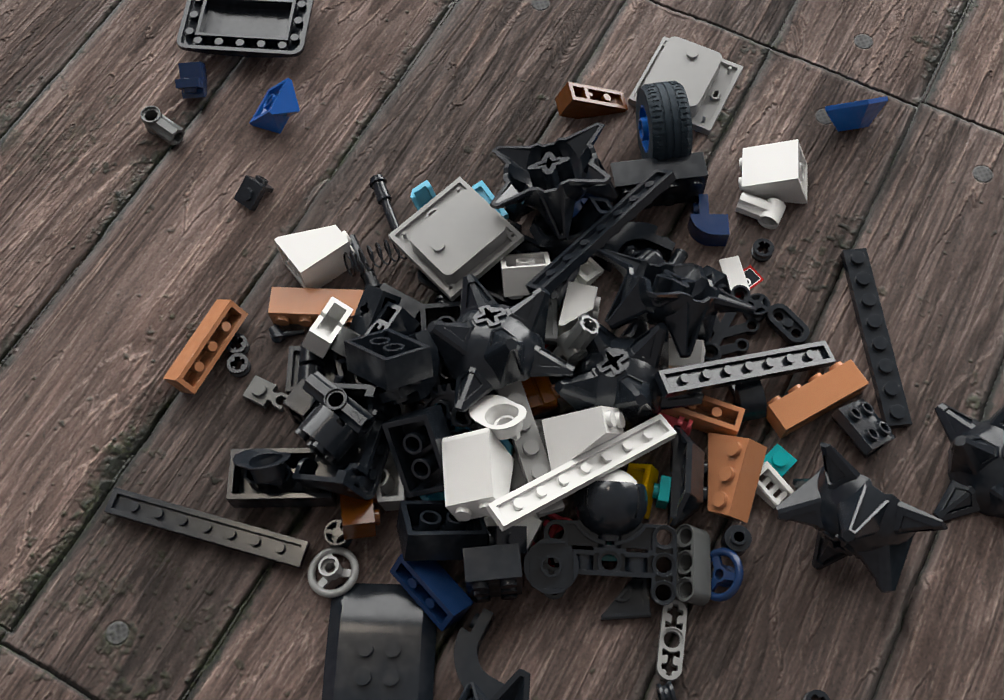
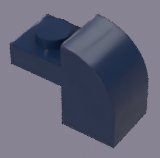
(192, 80)
(706, 227)

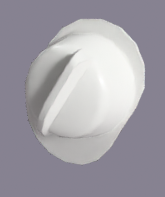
(500, 415)

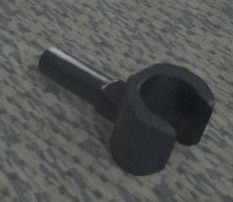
(278, 335)

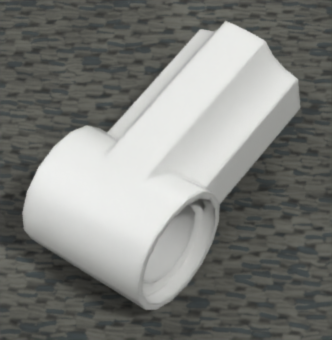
(767, 211)

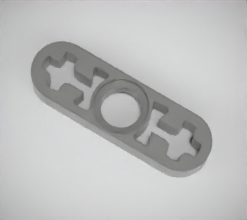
(676, 662)

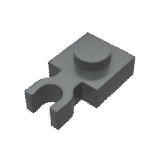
(264, 392)

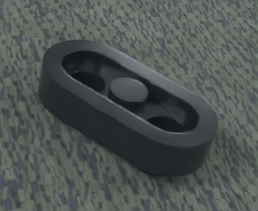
(789, 324)

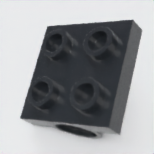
(304, 362)
(863, 427)

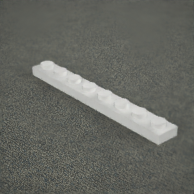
(580, 472)

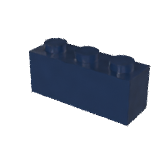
(432, 590)

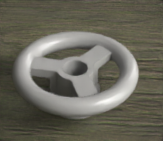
(325, 561)

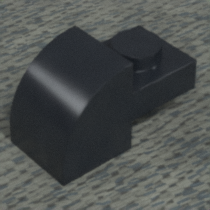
(751, 398)

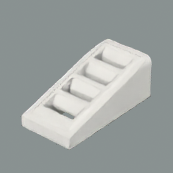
(779, 483)

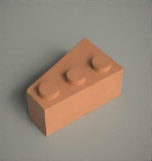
(733, 475)

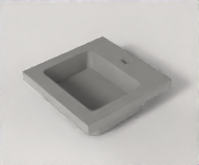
(699, 72)
(455, 237)

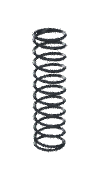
(353, 260)

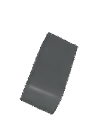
(693, 565)

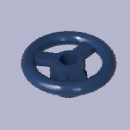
(725, 575)

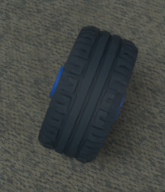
(663, 121)

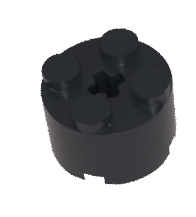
(327, 434)

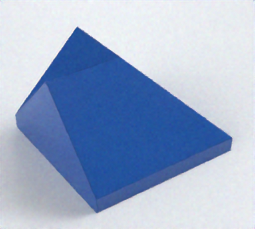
(276, 107)
(855, 114)

